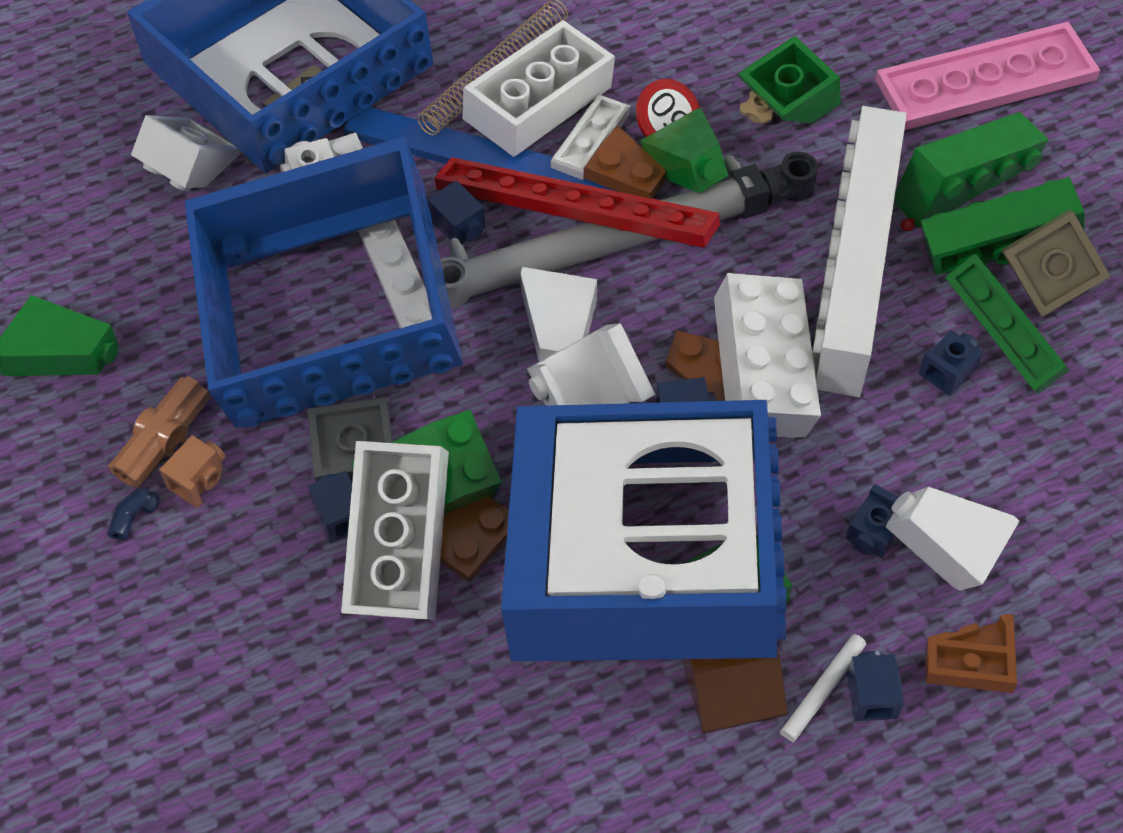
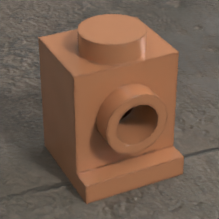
(193, 469)

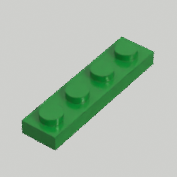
(1007, 324)

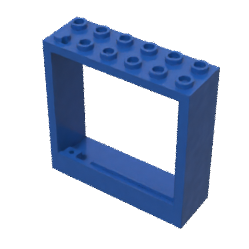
(294, 212)

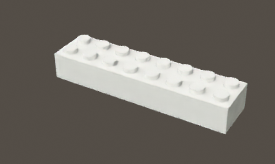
(859, 248)

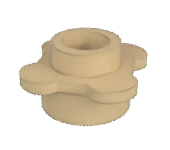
(754, 111)

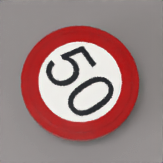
(662, 104)

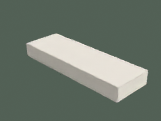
(589, 135)

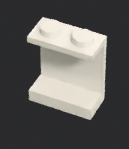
(592, 371)

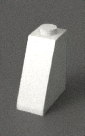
(557, 308)
(952, 534)

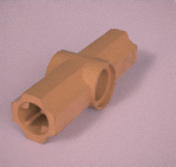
(159, 431)

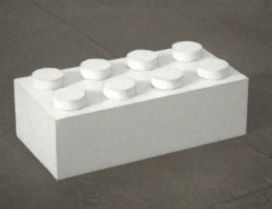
(537, 87)
(768, 348)
(395, 530)

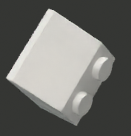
(182, 151)

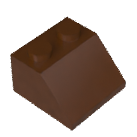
(735, 691)

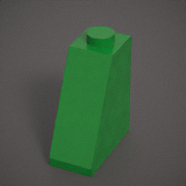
(688, 152)
(55, 341)

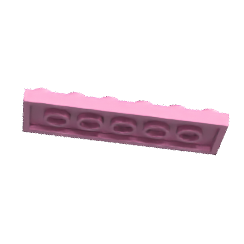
(987, 75)

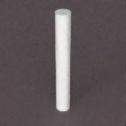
(822, 688)

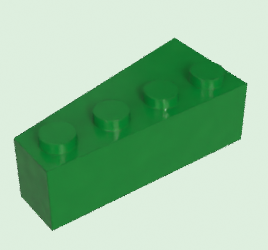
(966, 165)
(995, 224)

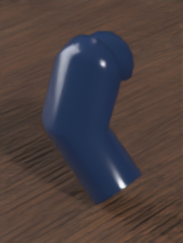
(126, 510)

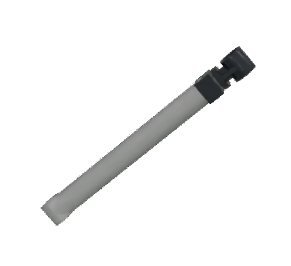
(745, 193)

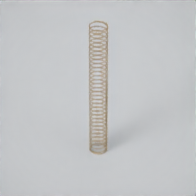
(434, 119)

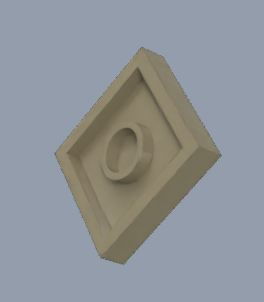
(1055, 263)

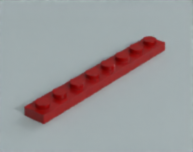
(582, 202)

